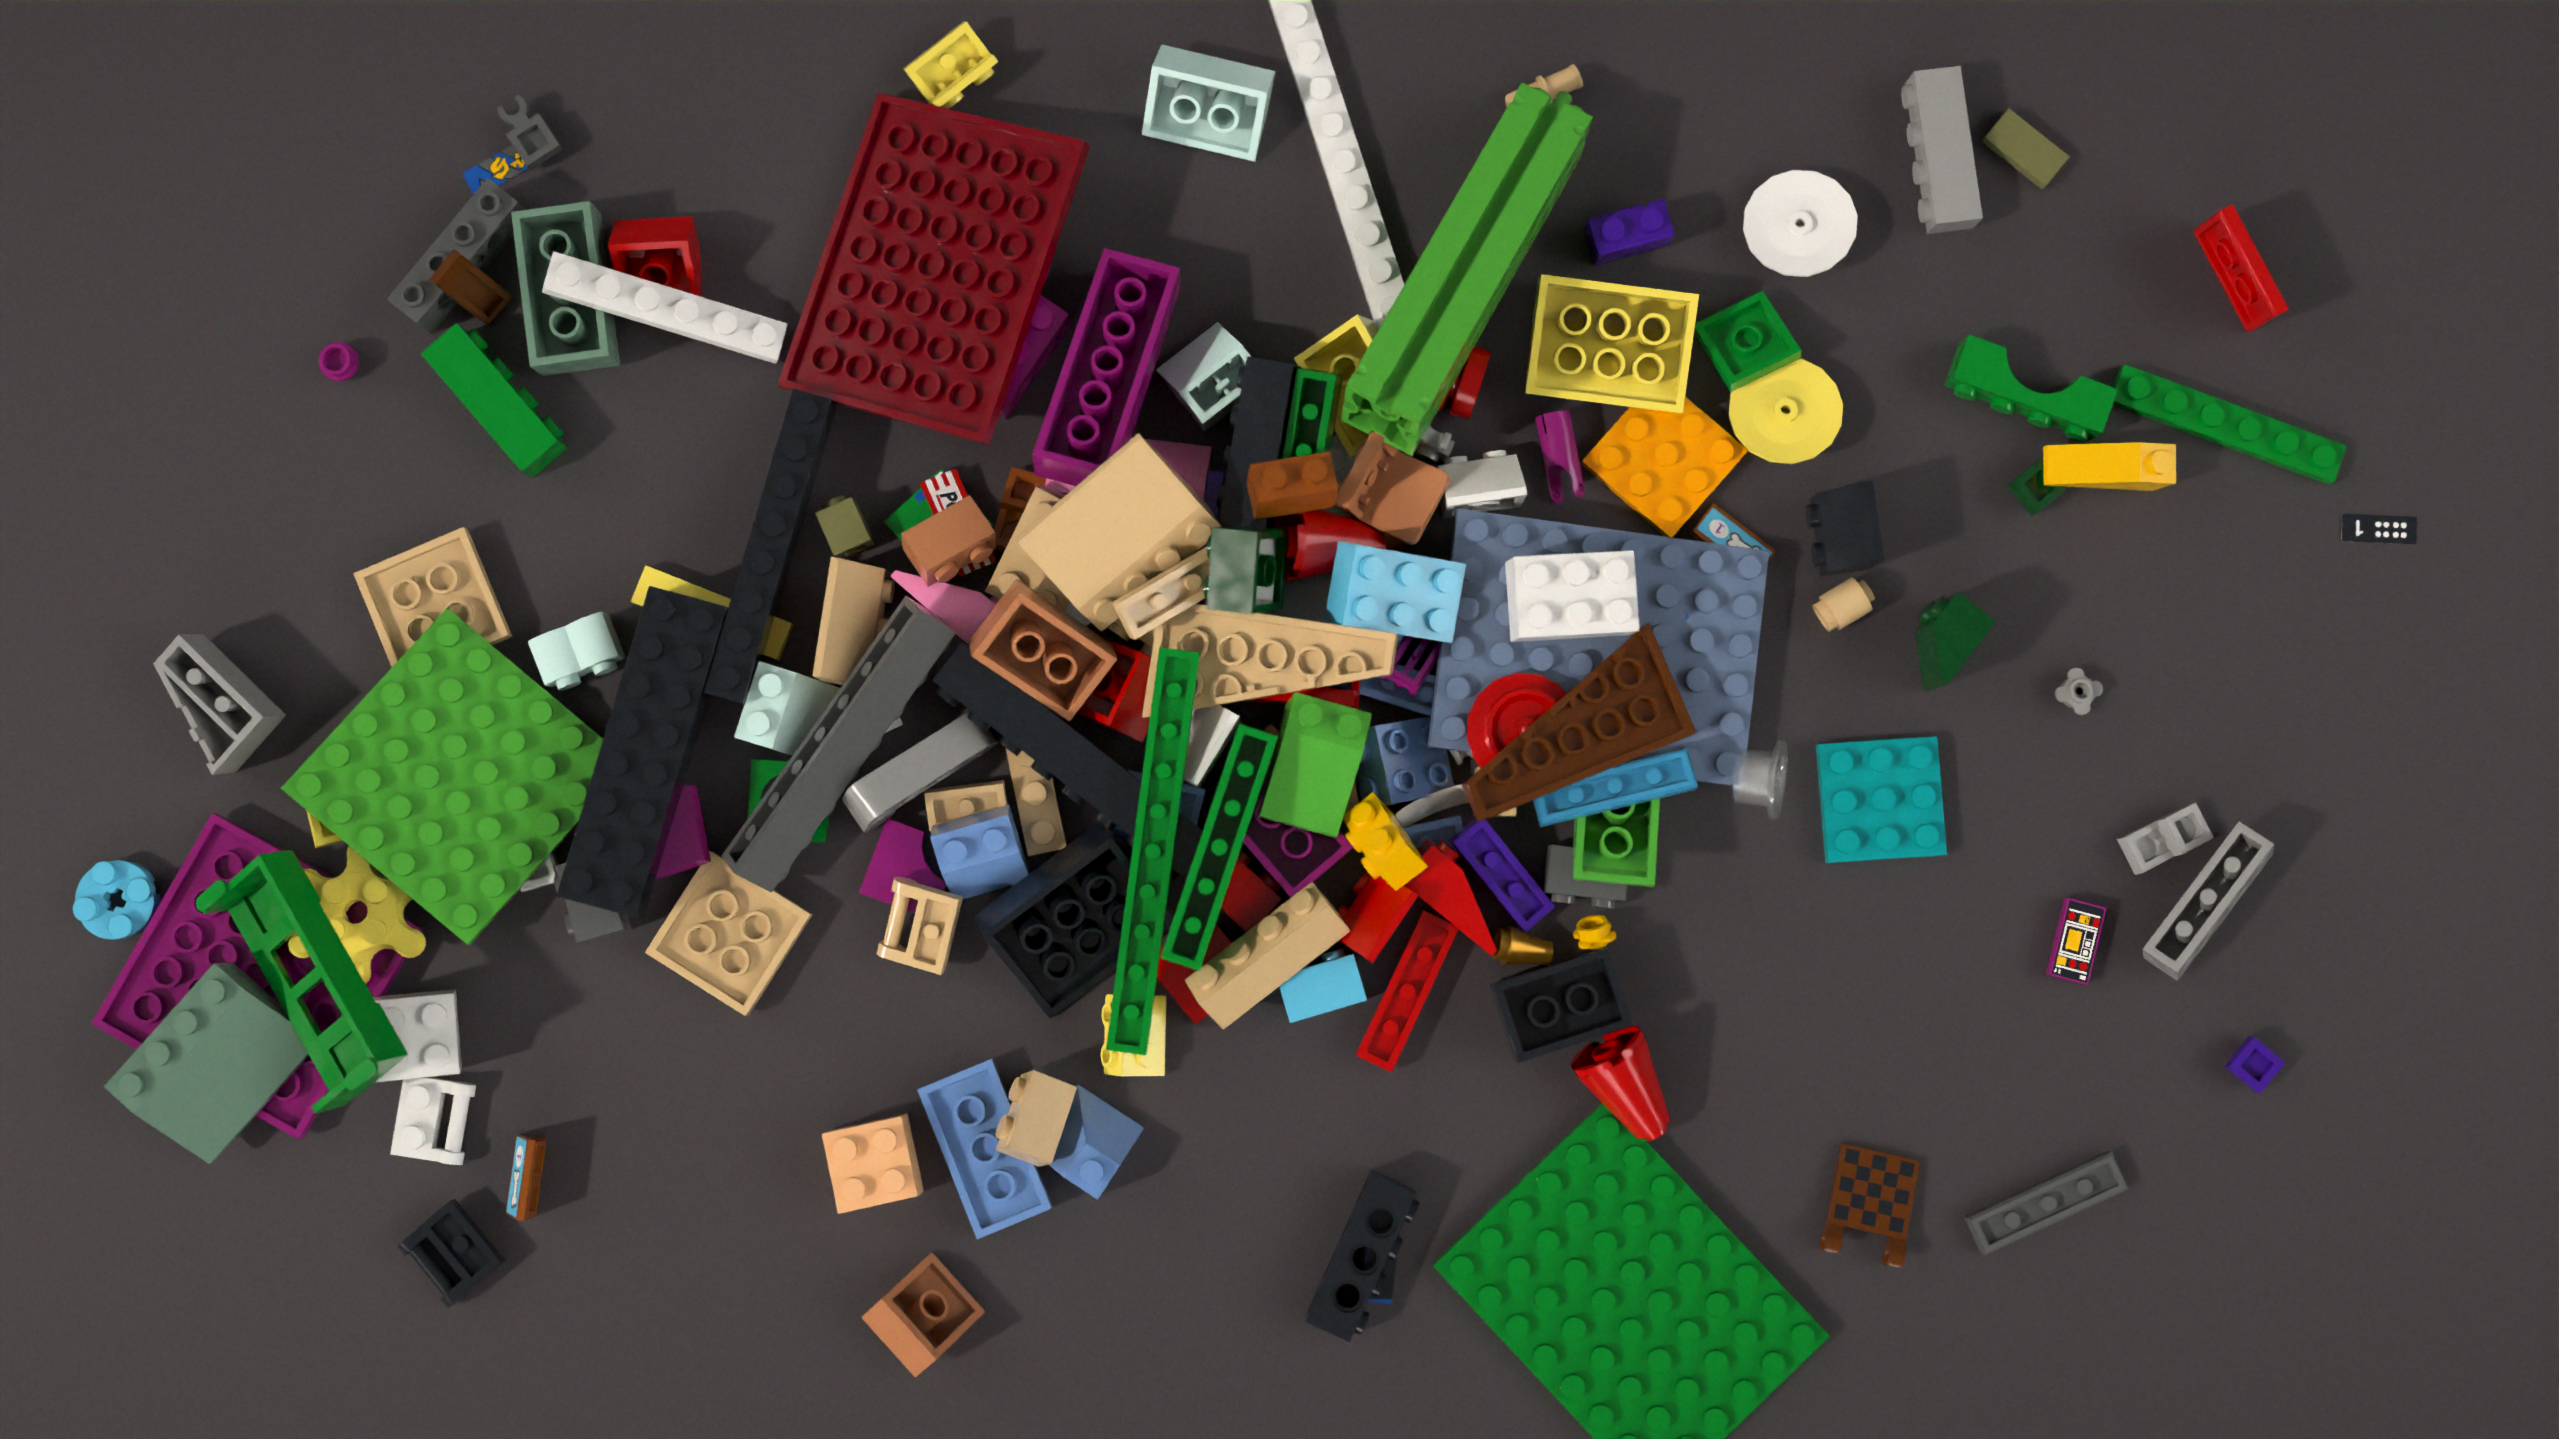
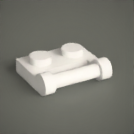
(421, 1116)

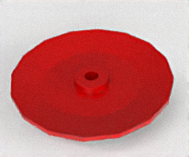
(1506, 711)

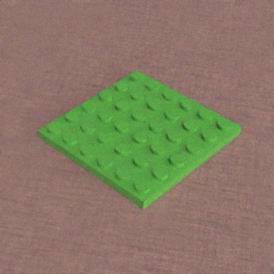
(453, 776)

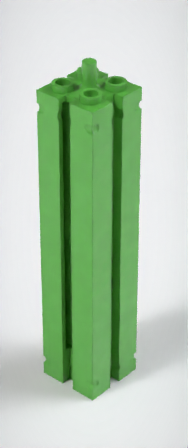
(1466, 268)

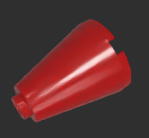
(1315, 538)
(1625, 1081)

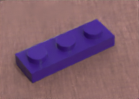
(1502, 874)

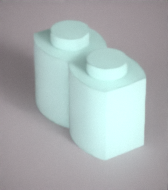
(577, 650)

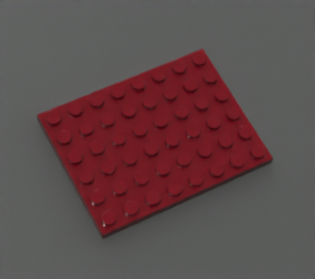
(934, 267)

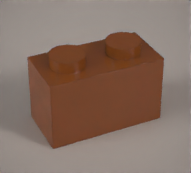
(1292, 485)

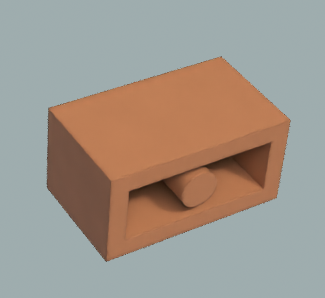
(949, 541)

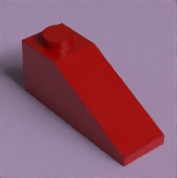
(1449, 893)

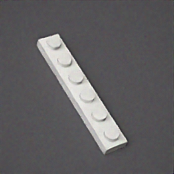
(664, 307)

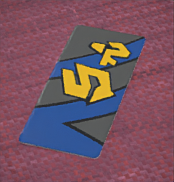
(496, 168)

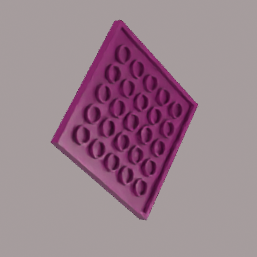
(185, 943)

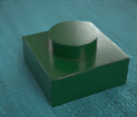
(2031, 491)

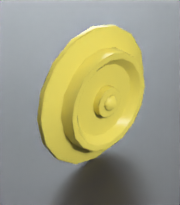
(1787, 413)

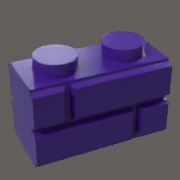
(1628, 232)

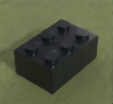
(1561, 1004)

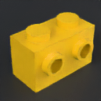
(1383, 841)

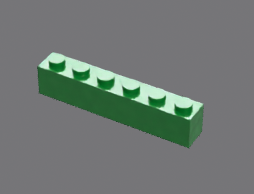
(1219, 847)

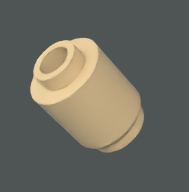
(1844, 604)

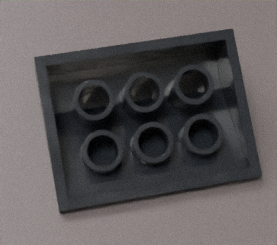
(1063, 920)

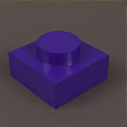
(2254, 1064)

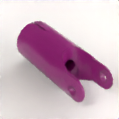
(1559, 452)

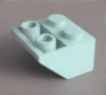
(1206, 375)

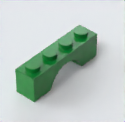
(1983, 373)

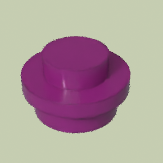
(338, 361)

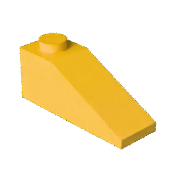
(2110, 465)

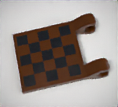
(1872, 1195)

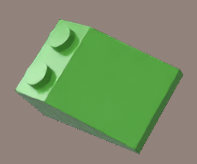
(1314, 764)
(1618, 845)

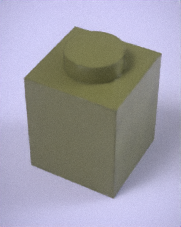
(845, 527)

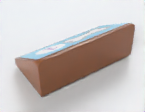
(1721, 528)
(526, 1176)

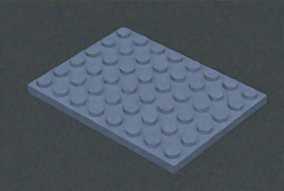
(1707, 654)

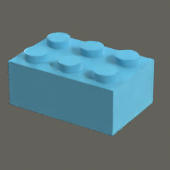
(1394, 592)

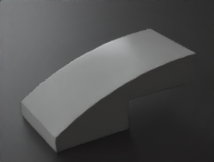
(2165, 838)

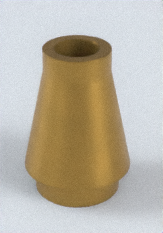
(1521, 948)

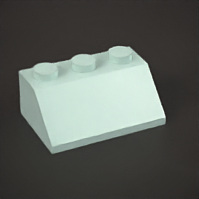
(1207, 102)

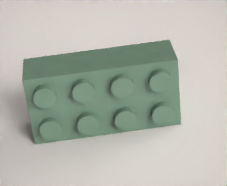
(560, 332)

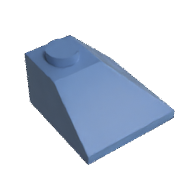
(1093, 1142)

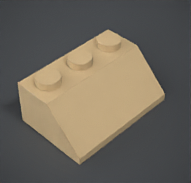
(850, 617)

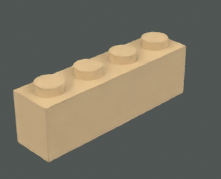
(1267, 955)

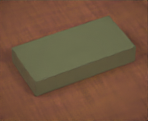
(2025, 149)

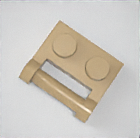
(931, 929)

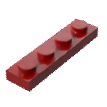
(1407, 991)

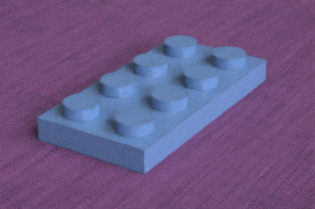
(991, 1184)

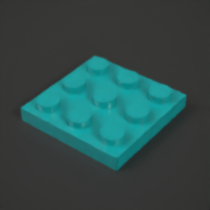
(1881, 799)

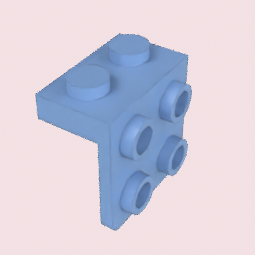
(1400, 763)

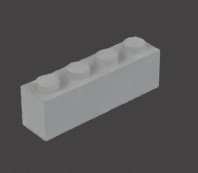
(1942, 150)
(2208, 901)

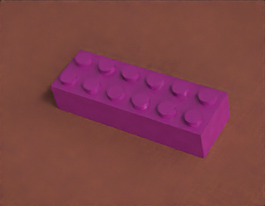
(1107, 366)

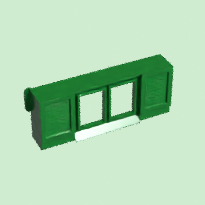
(270, 905)

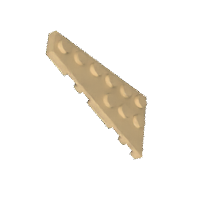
(1268, 654)

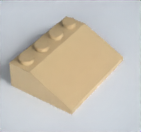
(1118, 530)

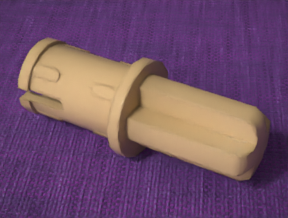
(1564, 80)

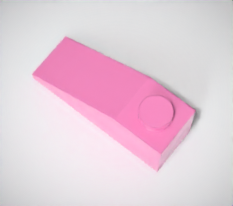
(957, 606)

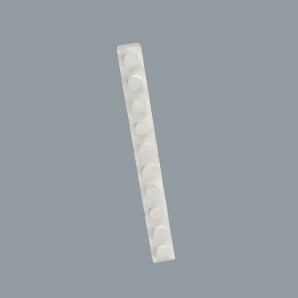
(1339, 154)

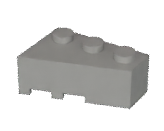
(218, 700)

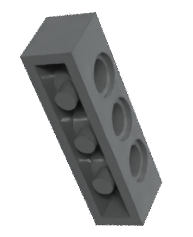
(477, 234)

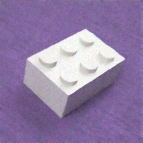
(1572, 596)

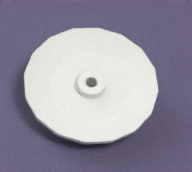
(1800, 223)

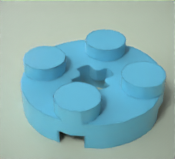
(94, 905)

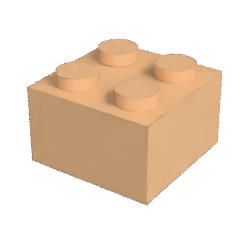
(872, 1163)

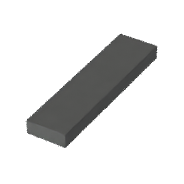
(2046, 1202)

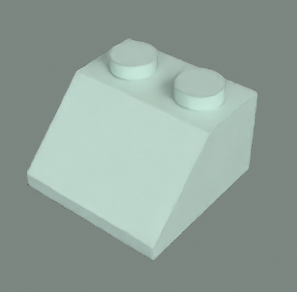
(782, 708)

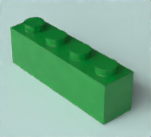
(494, 400)

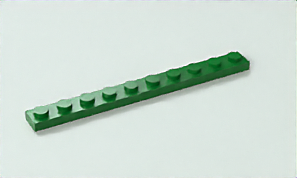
(1153, 851)

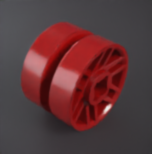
(1467, 384)

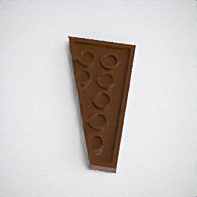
(1603, 721)

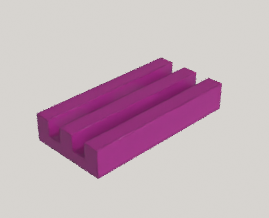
(1402, 678)

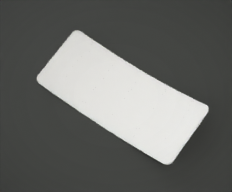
(1434, 803)

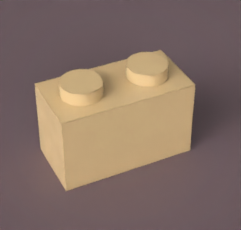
(1035, 1118)

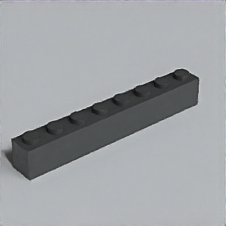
(838, 745)

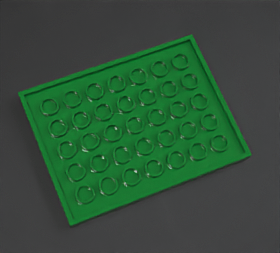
(1629, 1292)

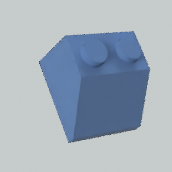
(979, 852)

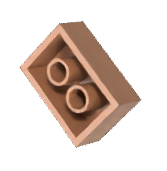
(1042, 650)

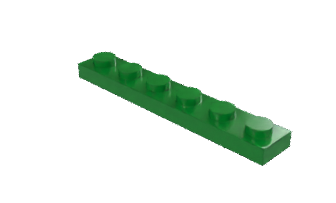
(2228, 424)

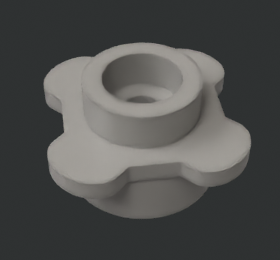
(2067, 691)

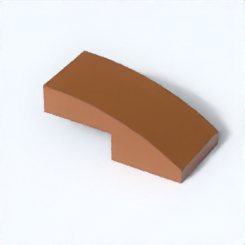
(1013, 503)

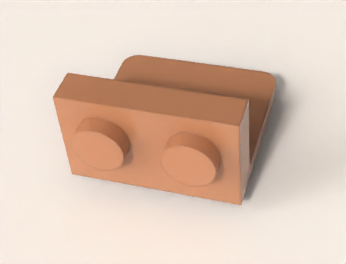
(1391, 490)

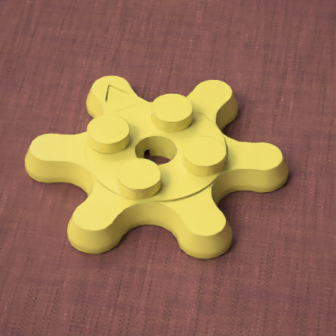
(384, 921)

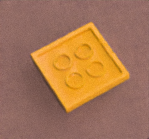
(1664, 462)

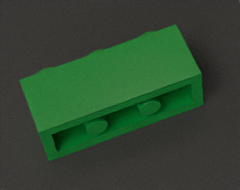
(1312, 412)

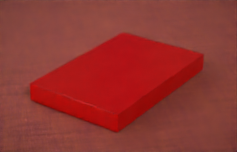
(2240, 269)

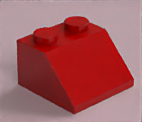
(658, 251)
(1121, 695)
(1374, 915)

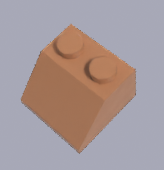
(923, 1315)

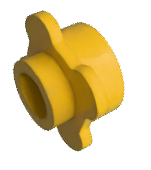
(1594, 932)

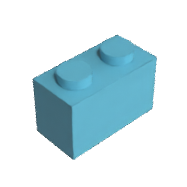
(1323, 987)

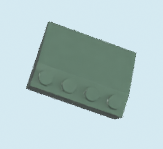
(211, 1063)

